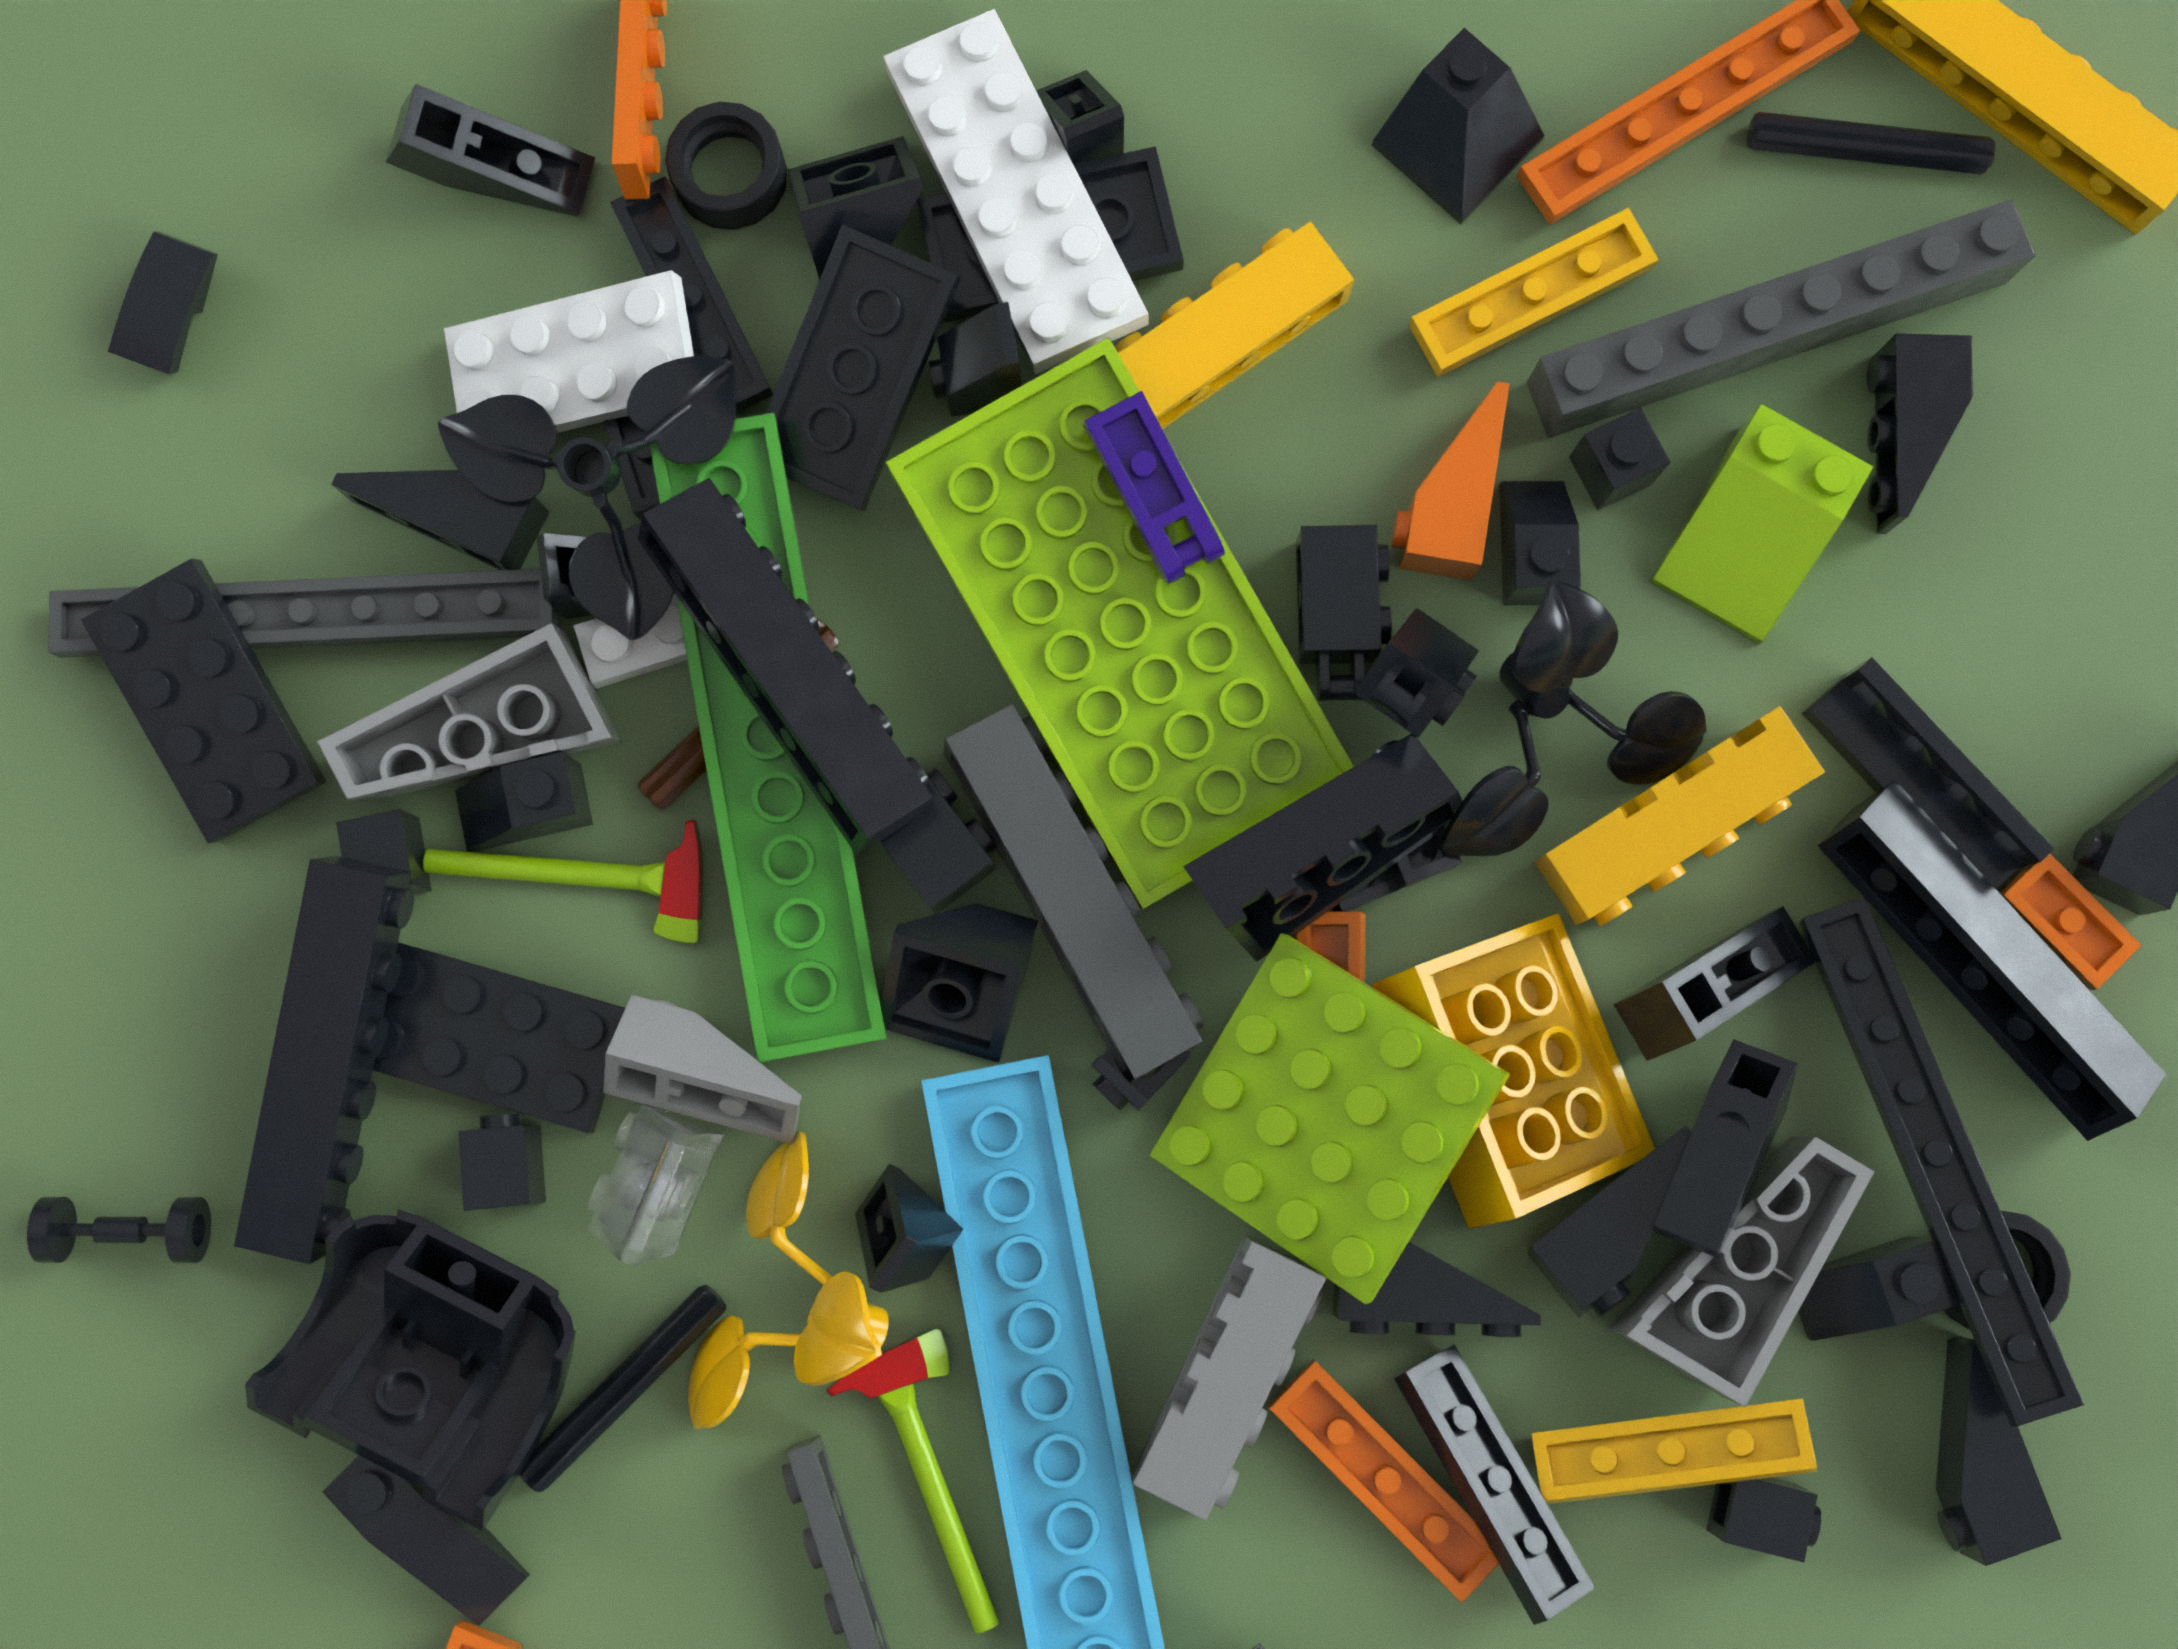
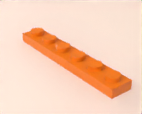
(1685, 105)

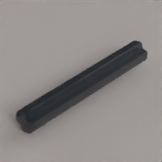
(1871, 143)
(622, 1387)

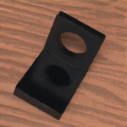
(1137, 1093)

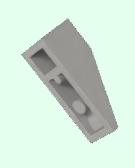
(691, 1068)

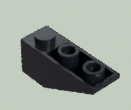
(1919, 399)
(1726, 1147)
(1435, 1298)

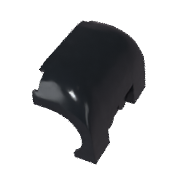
(424, 1361)

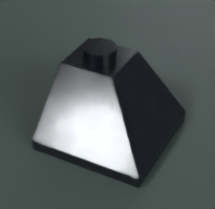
(1460, 127)
(861, 189)
(958, 978)

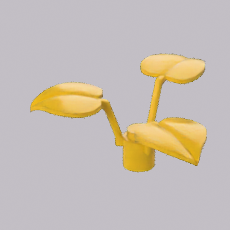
(841, 1325)

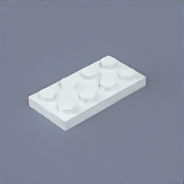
(574, 351)

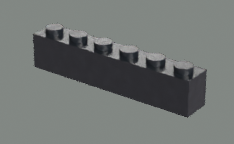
(784, 664)
(1993, 962)
(324, 1056)

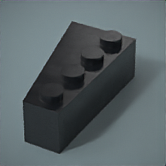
(1325, 845)

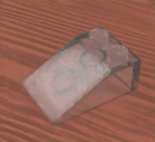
(652, 1185)

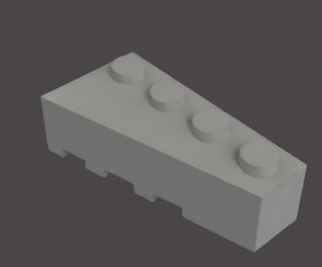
(486, 715)
(1731, 1312)
(1227, 1379)

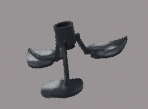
(508, 444)
(1565, 641)

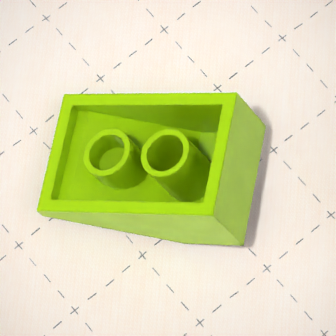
(1761, 523)

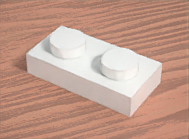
(615, 658)

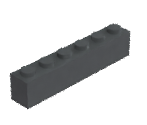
(1072, 893)

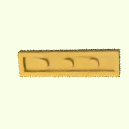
(1533, 292)
(1674, 1451)

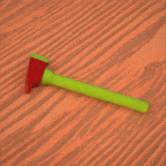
(675, 880)
(892, 1381)

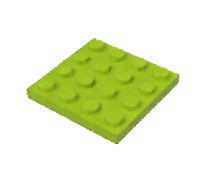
(1328, 1117)

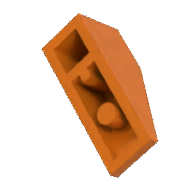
(1451, 508)

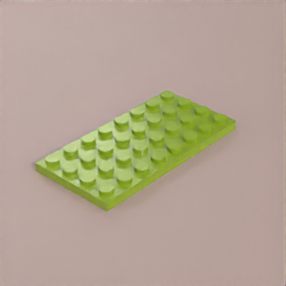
(1151, 695)

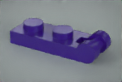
(1153, 485)

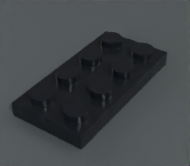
(1128, 198)
(857, 364)
(203, 700)
(498, 1038)

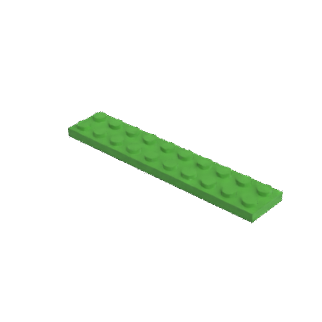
(781, 853)

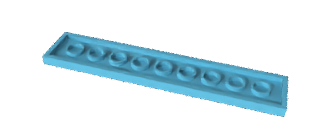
(1041, 1360)

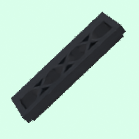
(1894, 739)

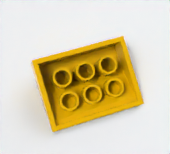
(1567, 1102)

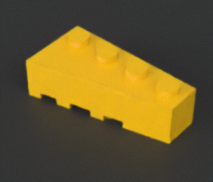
(1679, 817)

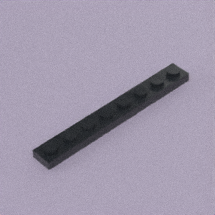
(1941, 1165)

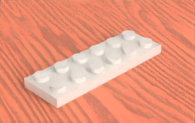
(1015, 191)

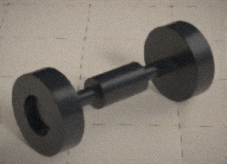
(55, 1227)

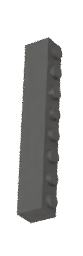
(1779, 318)

